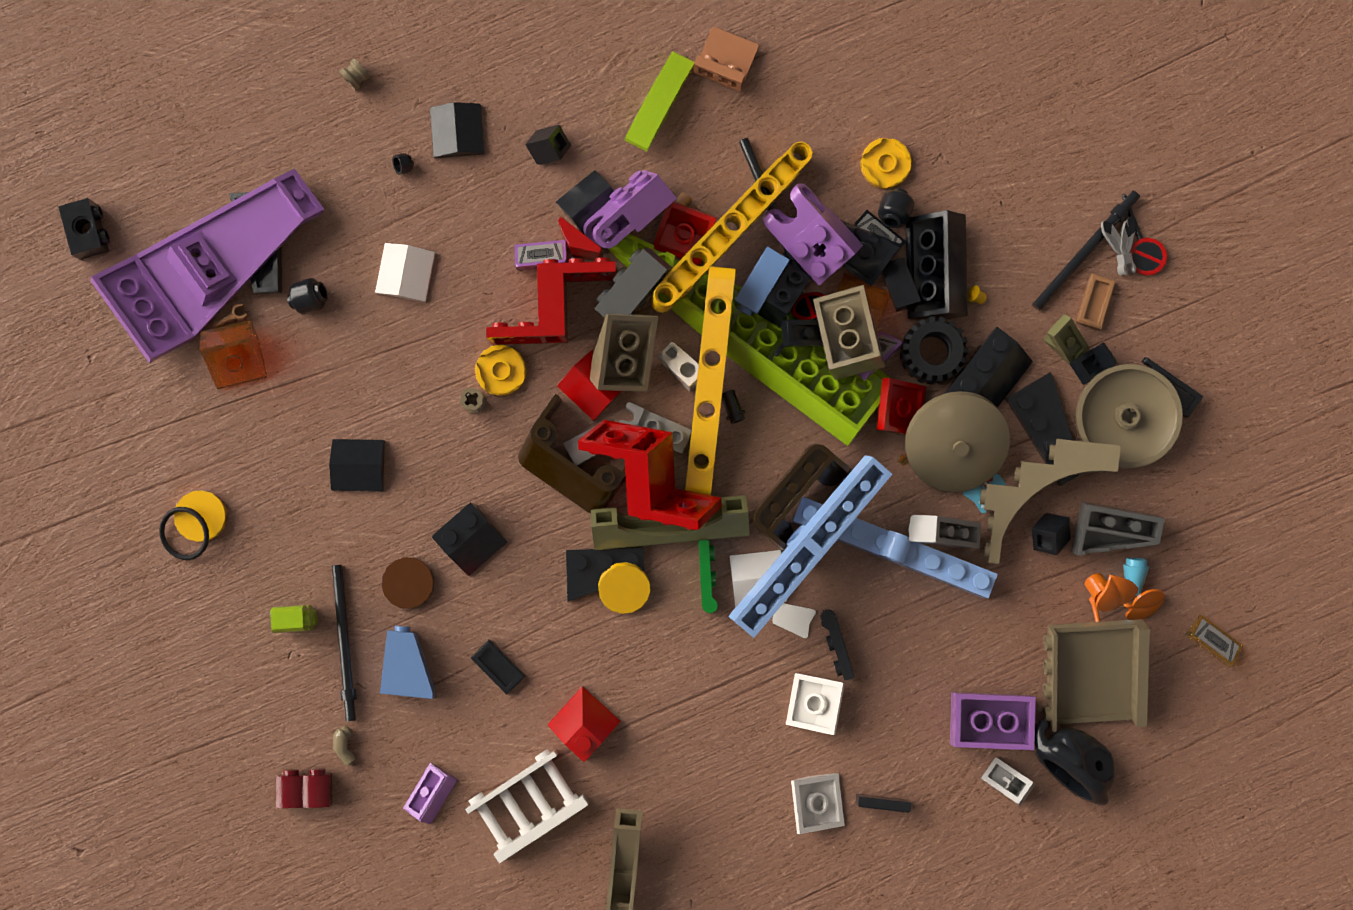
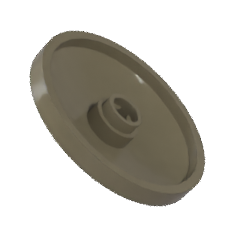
(1130, 409)
(957, 441)

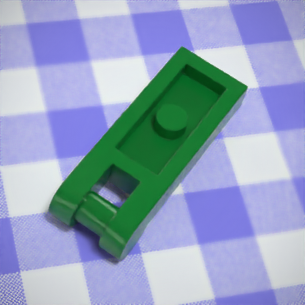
(707, 577)

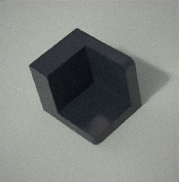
(548, 144)
(1051, 533)

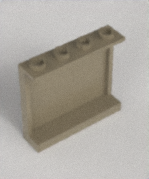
(1096, 672)

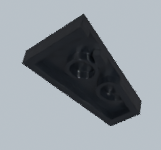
(587, 565)

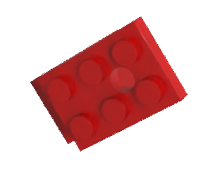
(552, 301)
(650, 474)

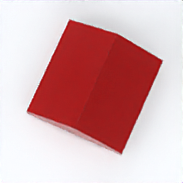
(682, 229)
(578, 243)
(582, 391)

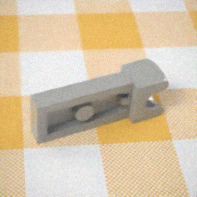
(651, 420)

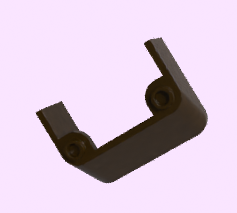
(814, 464)
(562, 474)

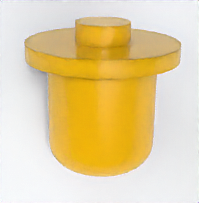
(976, 295)

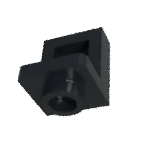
(1093, 363)

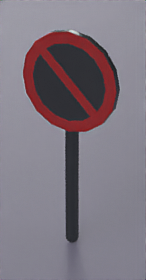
(1147, 253)
(803, 310)

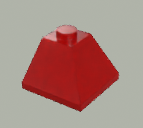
(583, 724)

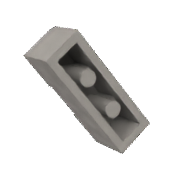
(944, 531)

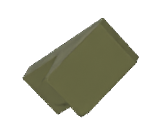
(1066, 339)

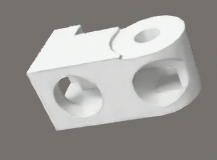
(680, 365)

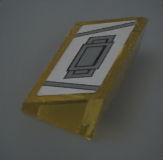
(1214, 641)

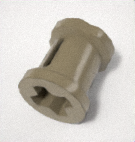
(480, 399)

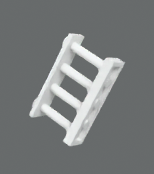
(528, 831)

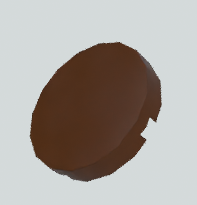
(407, 583)

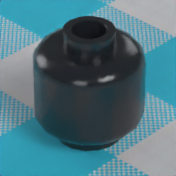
(895, 208)
(307, 296)

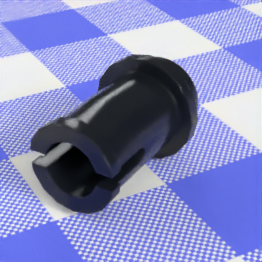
(732, 407)

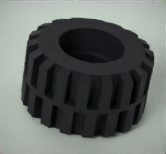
(948, 335)

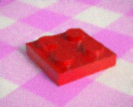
(899, 404)

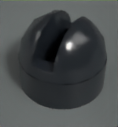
(402, 163)

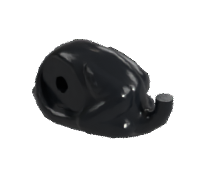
(1076, 762)

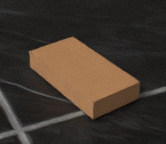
(1095, 302)

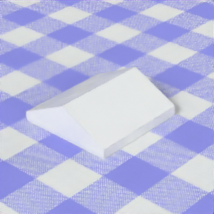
(405, 272)
(748, 569)
(815, 703)
(817, 803)

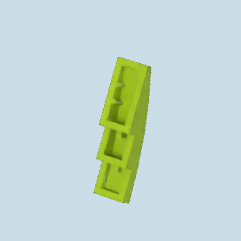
(659, 101)

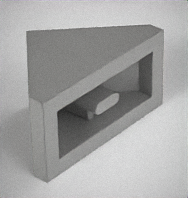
(1008, 781)

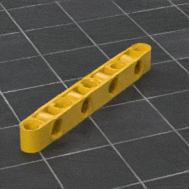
(720, 237)
(710, 379)

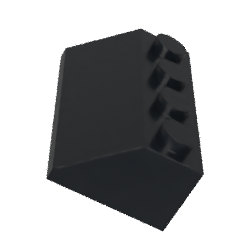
(938, 264)
(993, 368)

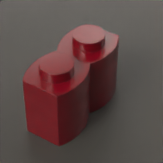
(304, 790)

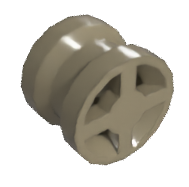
(354, 74)

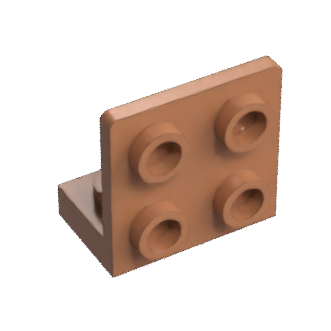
(725, 59)

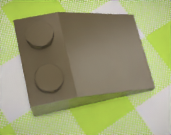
(848, 333)
(624, 353)

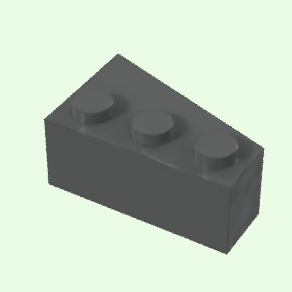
(634, 284)
(1112, 528)

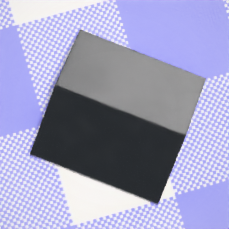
(457, 130)
(585, 199)
(357, 465)

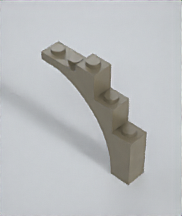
(1069, 460)
(624, 859)

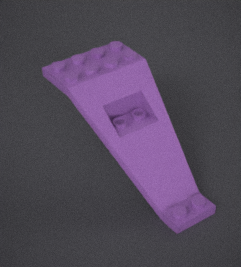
(165, 290)

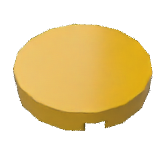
(885, 163)
(500, 370)
(209, 507)
(624, 588)

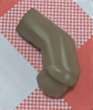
(340, 743)

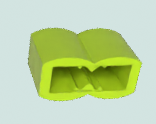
(293, 618)

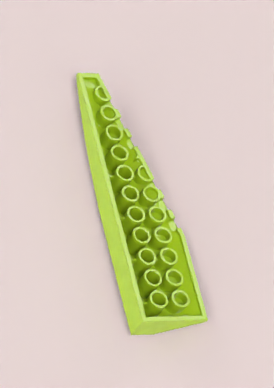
(796, 374)

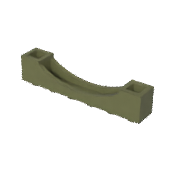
(620, 530)

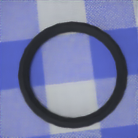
(165, 543)

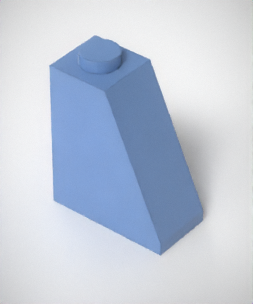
(761, 281)
(405, 666)

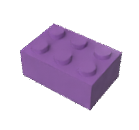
(992, 721)

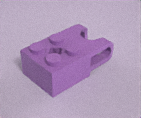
(629, 209)
(810, 229)

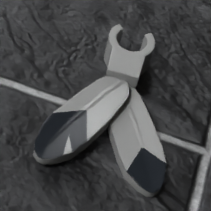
(1121, 244)

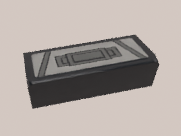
(873, 224)

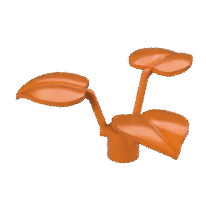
(1119, 591)

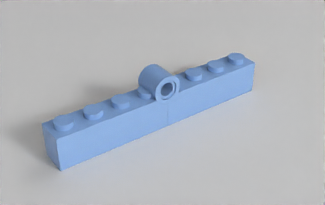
(809, 545)
(911, 555)

